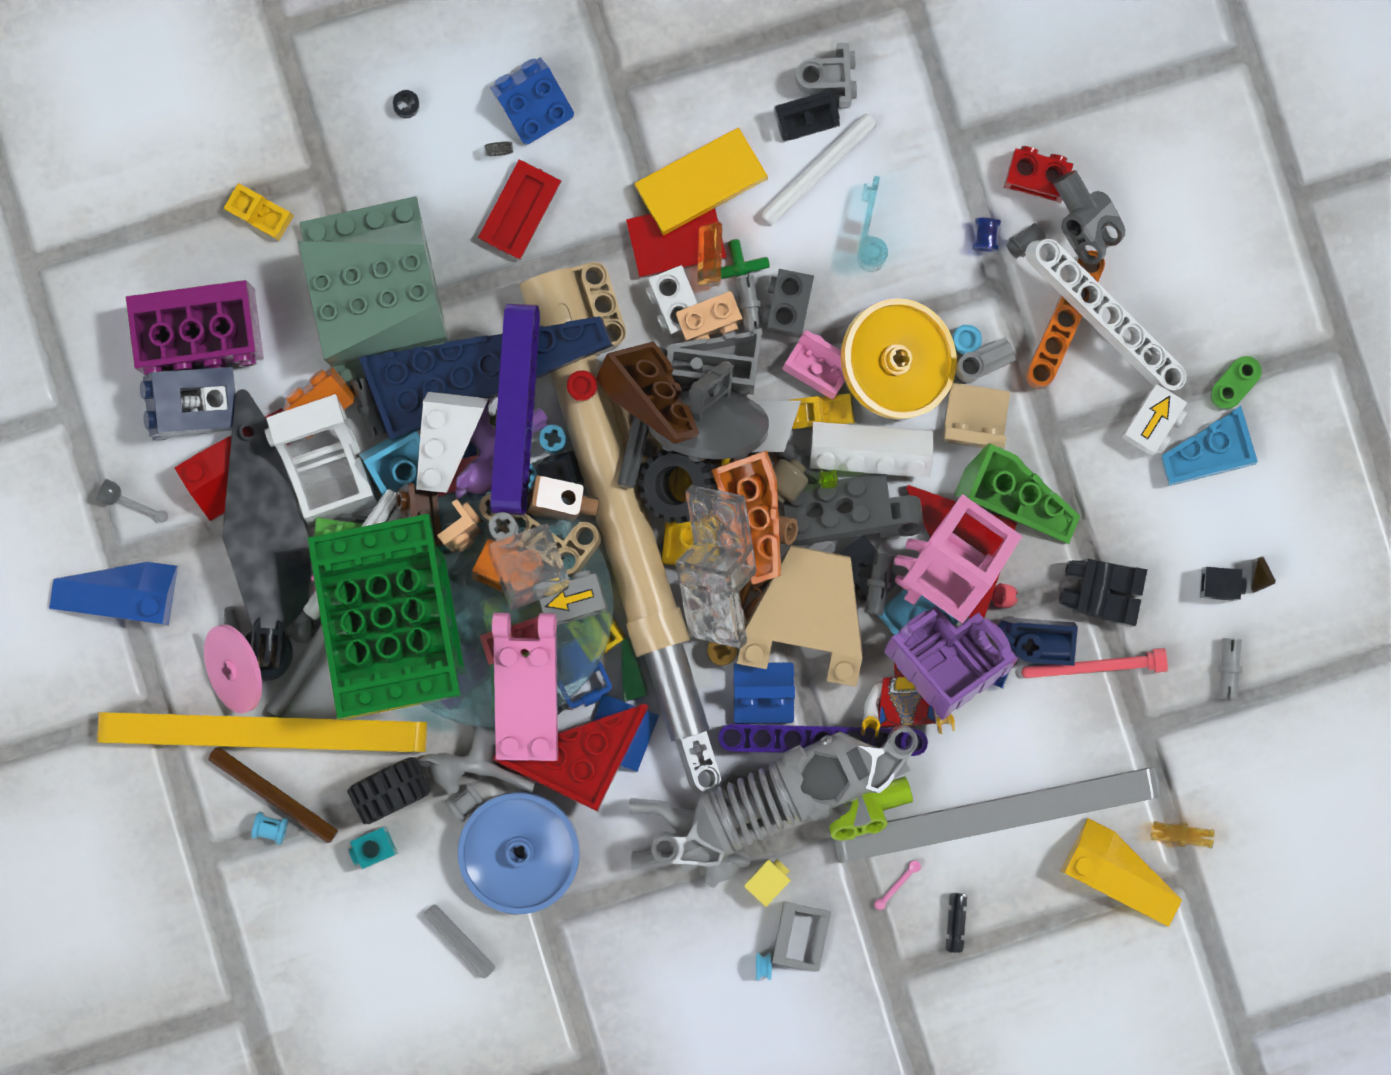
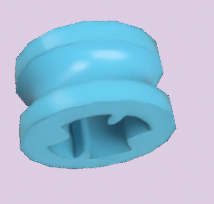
(763, 966)

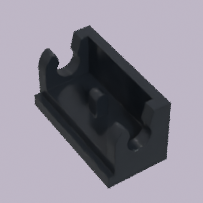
(807, 116)

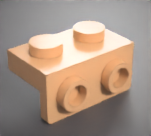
(710, 317)
(461, 533)

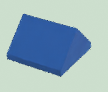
(636, 751)

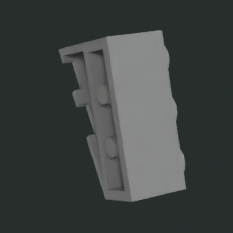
(697, 357)

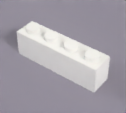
(871, 449)

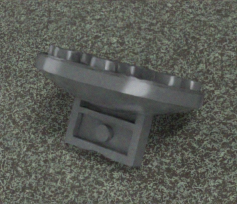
(726, 420)

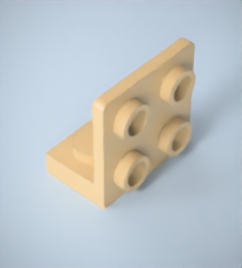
(976, 416)

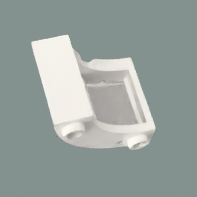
(322, 460)

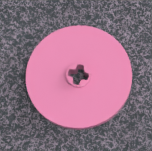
(232, 668)

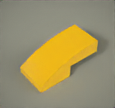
(258, 212)
(824, 410)

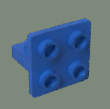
(764, 693)

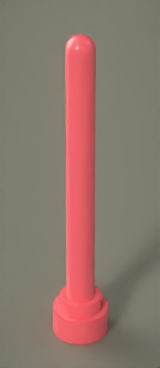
(1153, 660)

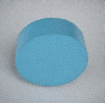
(967, 339)

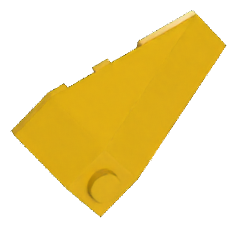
(1115, 869)

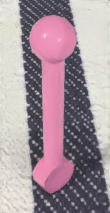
(914, 866)

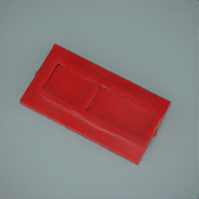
(519, 209)

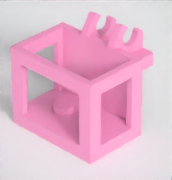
(952, 570)

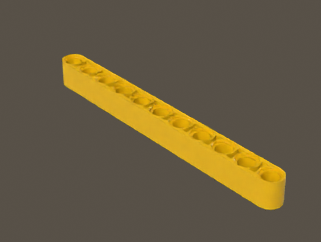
(262, 732)

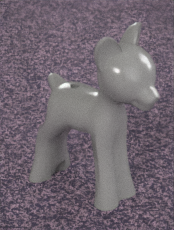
(448, 768)
(681, 822)

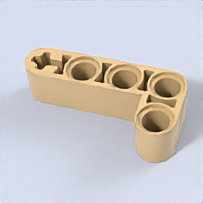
(569, 546)

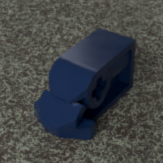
(1053, 639)

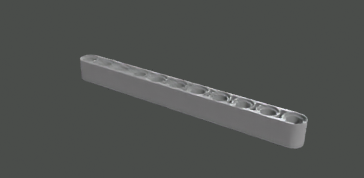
(1004, 814)

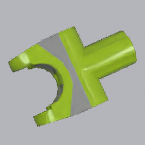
(867, 811)

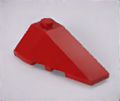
(207, 475)

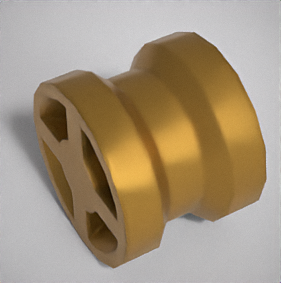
(722, 654)

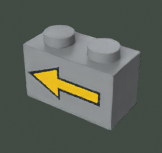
(578, 602)

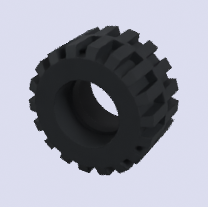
(657, 488)
(389, 790)

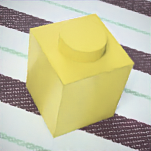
(768, 881)

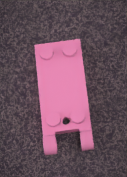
(525, 691)

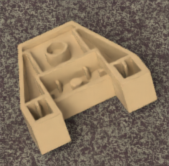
(809, 608)

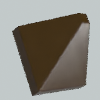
(1261, 575)

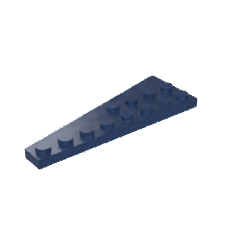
(467, 369)

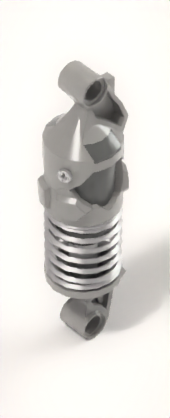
(796, 787)

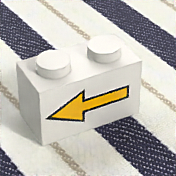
(1154, 420)

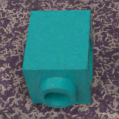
(386, 848)

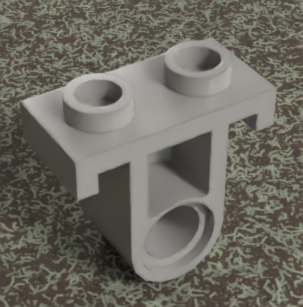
(832, 73)

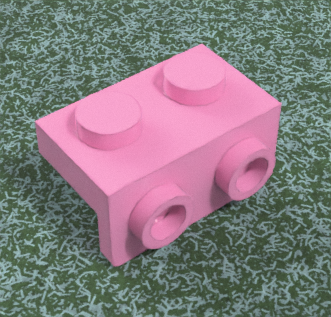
(816, 364)

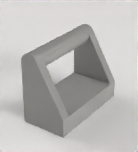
(784, 933)

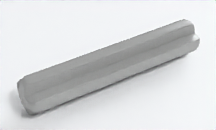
(459, 941)

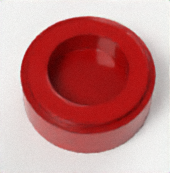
(581, 385)

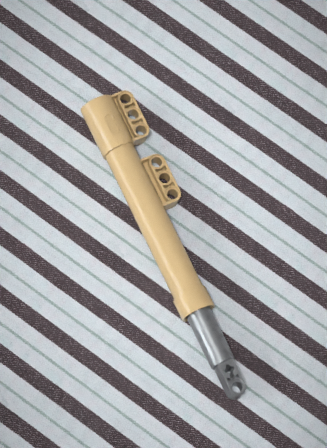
(599, 438)

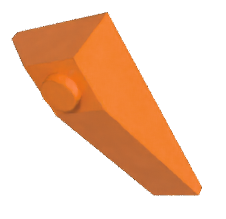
(758, 483)

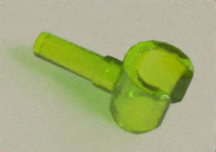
(828, 479)

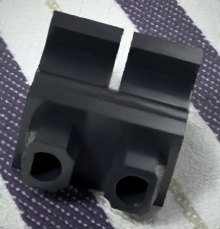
(1096, 583)

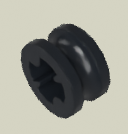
(397, 101)

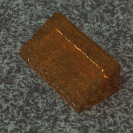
(710, 255)

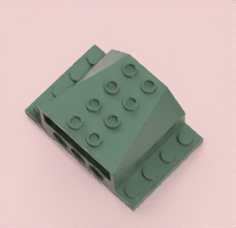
(371, 283)

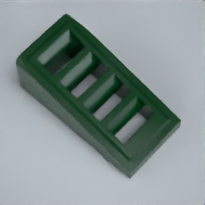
(632, 676)

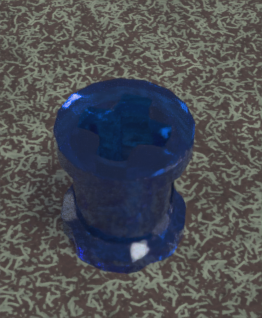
(986, 234)

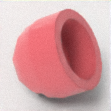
(1004, 596)

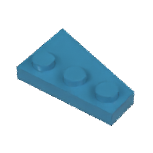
(1213, 451)

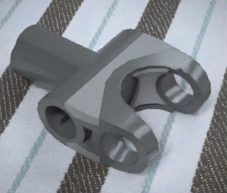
(1087, 217)

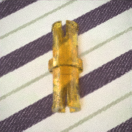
(1182, 834)

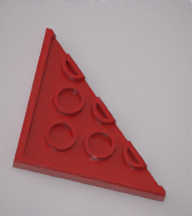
(968, 529)
(586, 757)

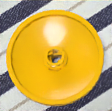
(921, 352)

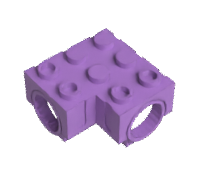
(950, 662)

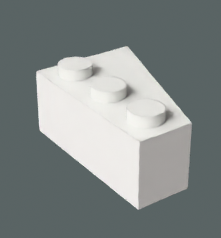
(444, 436)

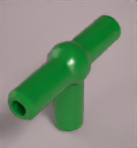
(740, 267)

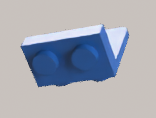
(532, 100)

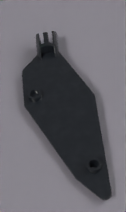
(264, 532)

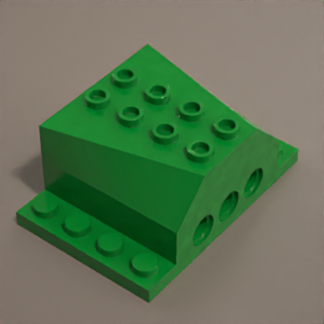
(386, 616)

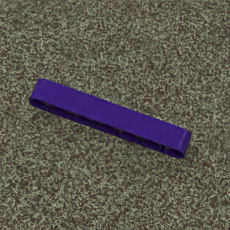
(515, 409)
(807, 735)

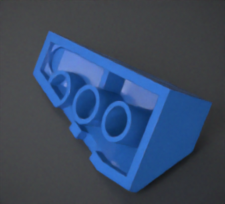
(125, 592)

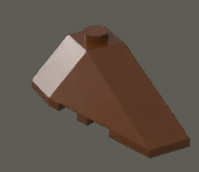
(644, 386)

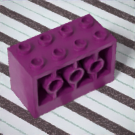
(184, 312)

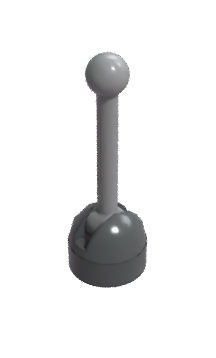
(111, 493)

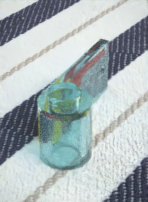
(871, 250)

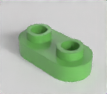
(1236, 382)

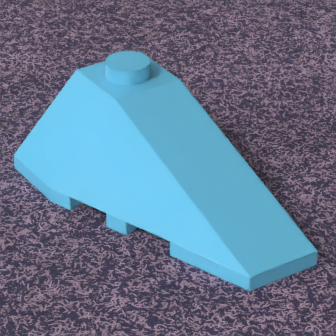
(393, 462)

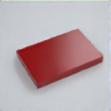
(659, 252)

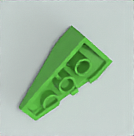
(1009, 488)

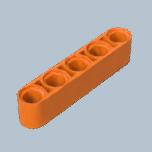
(1061, 334)

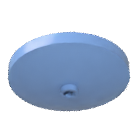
(514, 881)

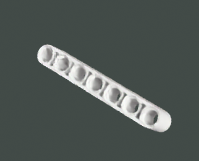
(1093, 309)

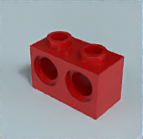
(1036, 183)

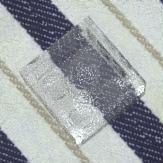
(529, 566)

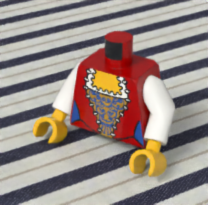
(898, 703)

